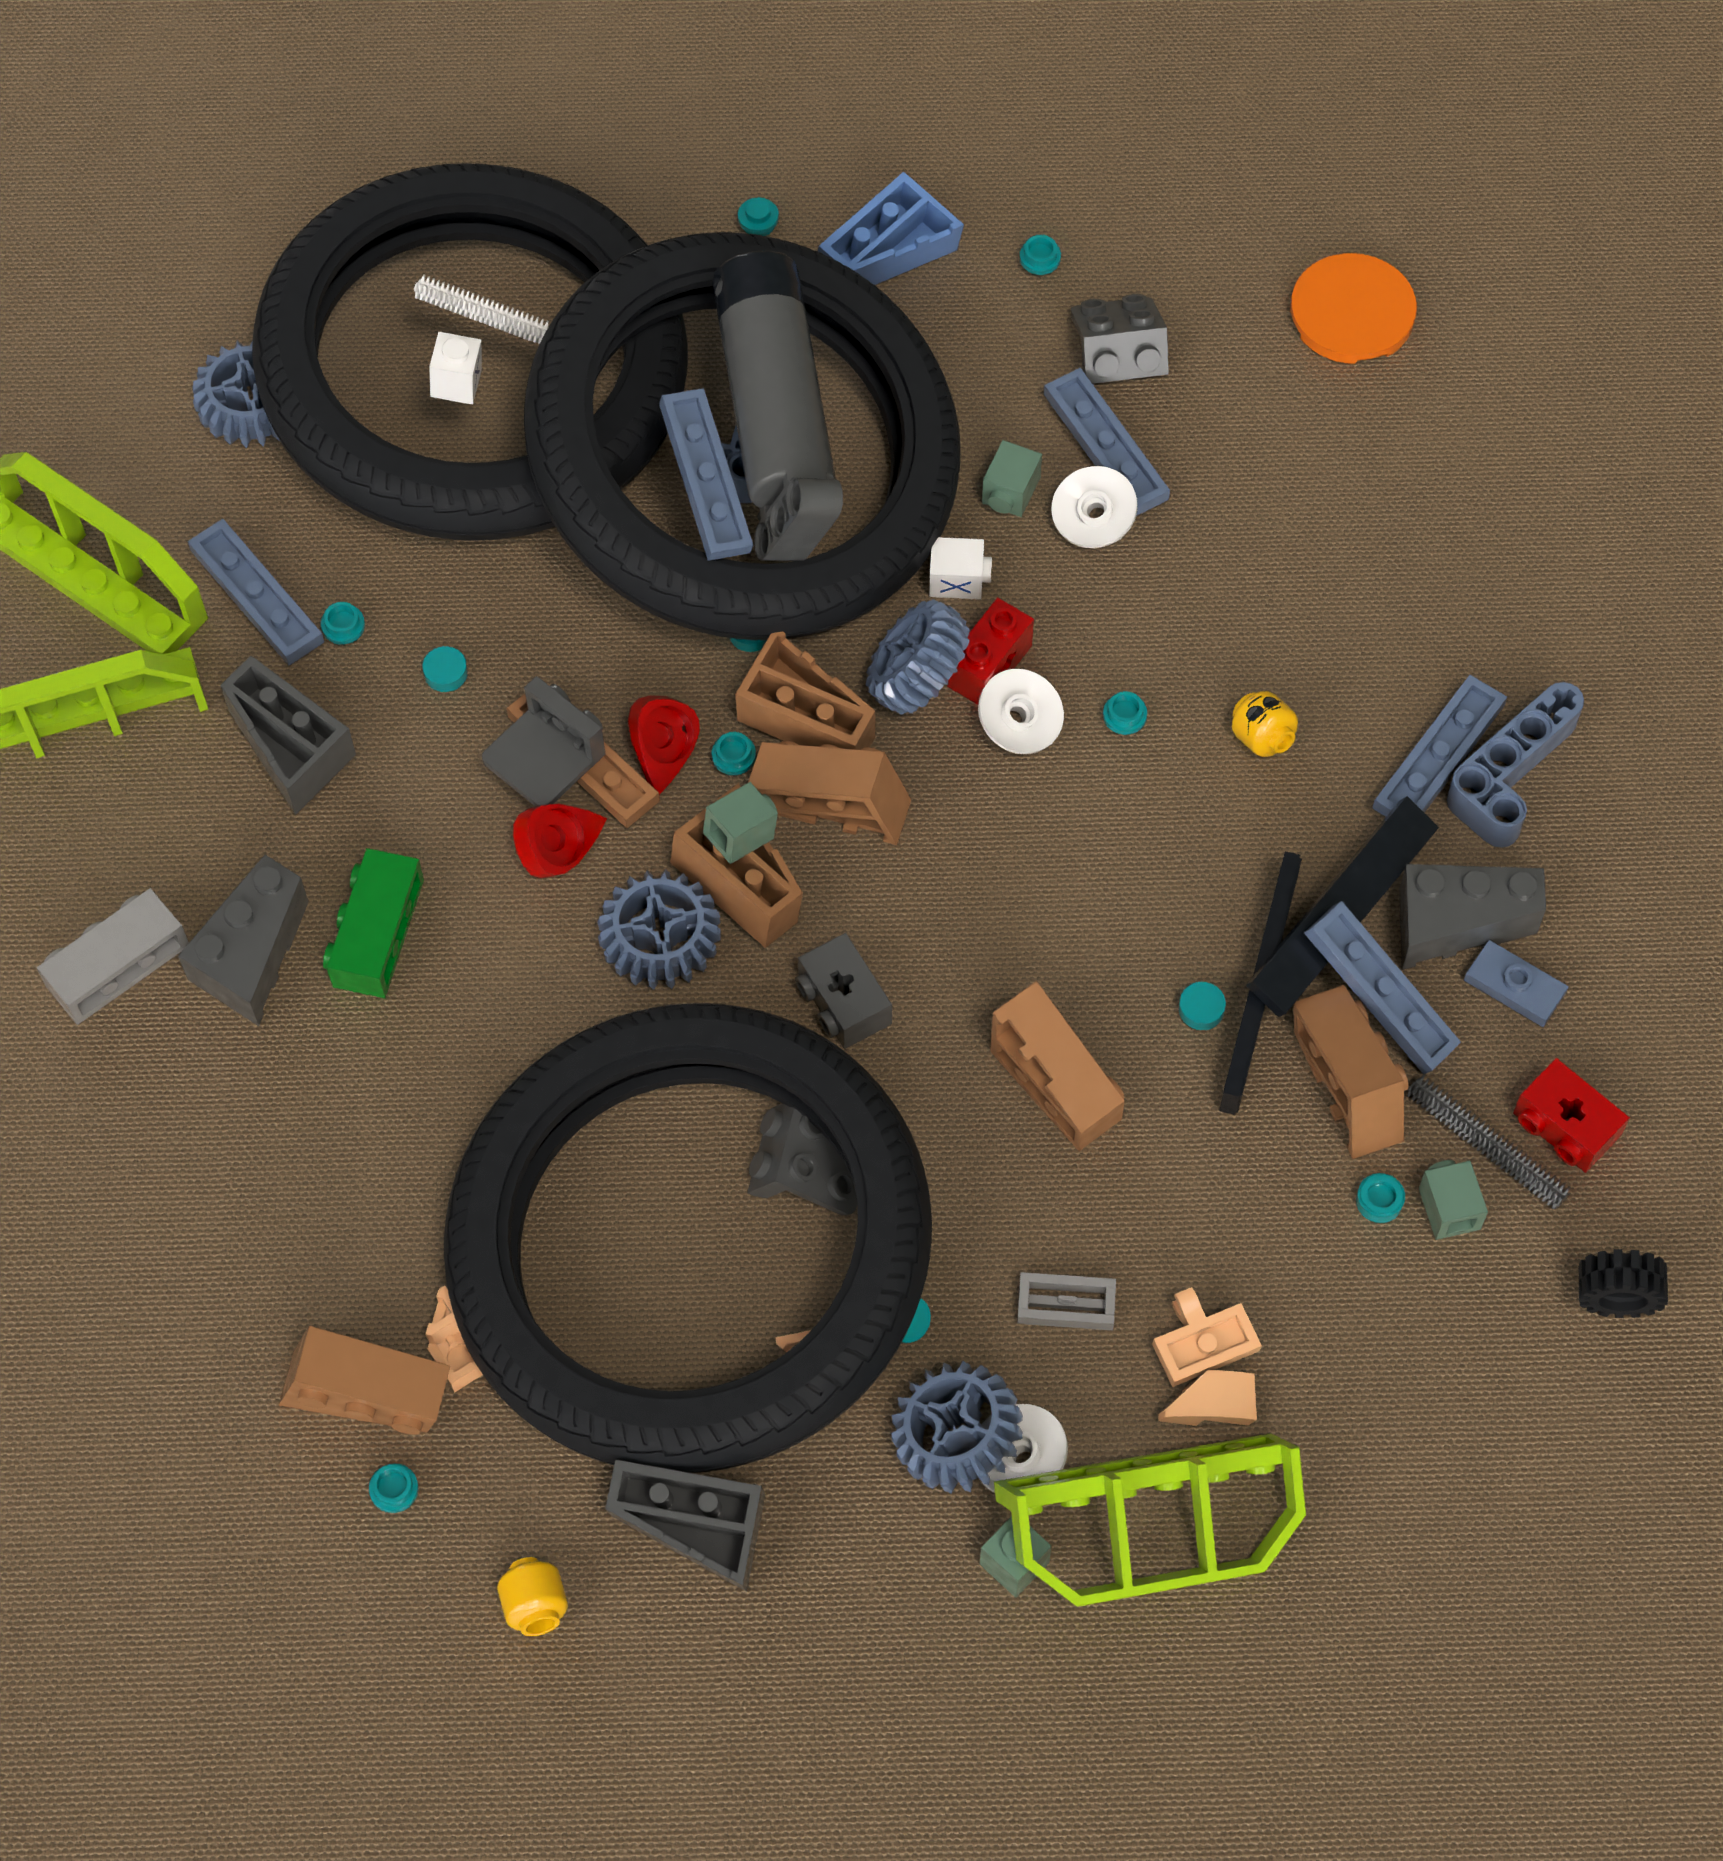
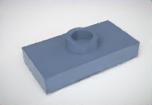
(1516, 983)

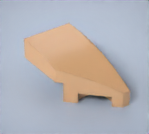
(448, 1345)
(1215, 1397)

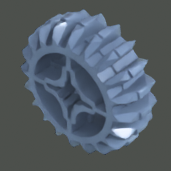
(224, 400)
(917, 657)
(692, 918)
(965, 1451)

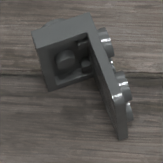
(1121, 338)
(546, 745)
(801, 1161)

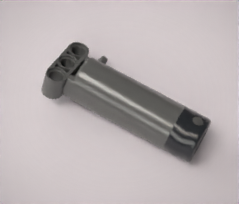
(777, 403)

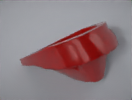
(659, 739)
(554, 838)

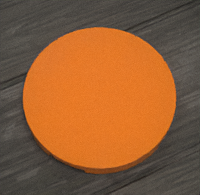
(1353, 307)

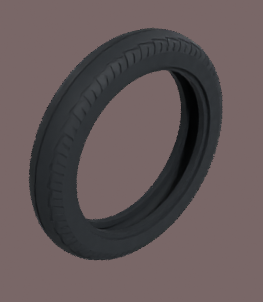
(416, 211)
(676, 579)
(723, 1422)

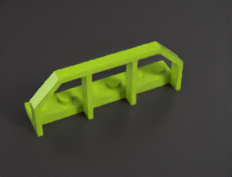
(80, 575)
(96, 694)
(1165, 1472)

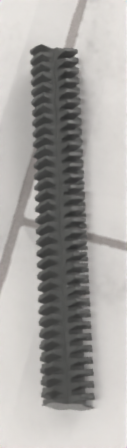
(1488, 1143)

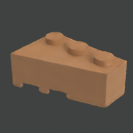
(800, 701)
(833, 785)
(752, 890)
(1055, 1067)
(1354, 1067)
(364, 1382)

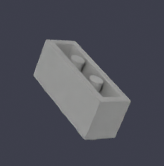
(113, 955)

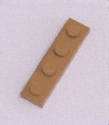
(610, 781)

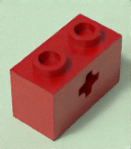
(994, 646)
(1593, 1121)

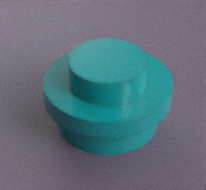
(758, 216)
(1040, 255)
(342, 623)
(1125, 713)
(733, 753)
(393, 1488)

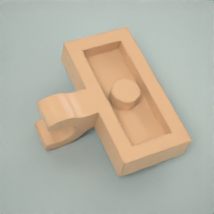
(1204, 1341)

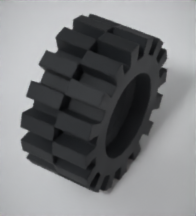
(1623, 1283)

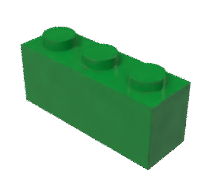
(374, 922)

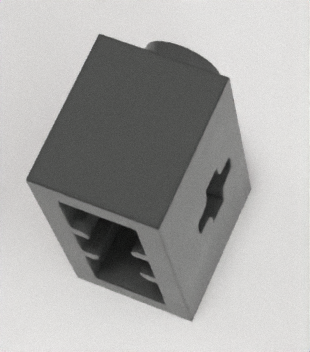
(844, 991)

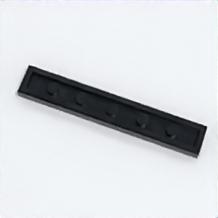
(1359, 887)
(1254, 1006)

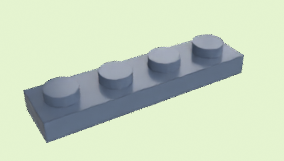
(1104, 436)
(706, 474)
(256, 592)
(1443, 746)
(1382, 987)

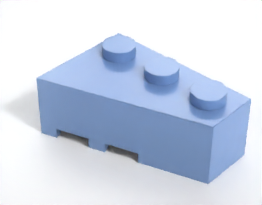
(894, 233)

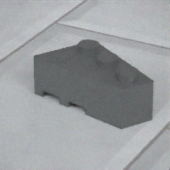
(287, 731)
(1465, 907)
(247, 938)
(692, 1514)

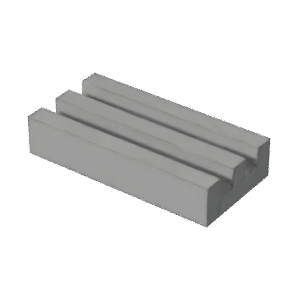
(1062, 1318)

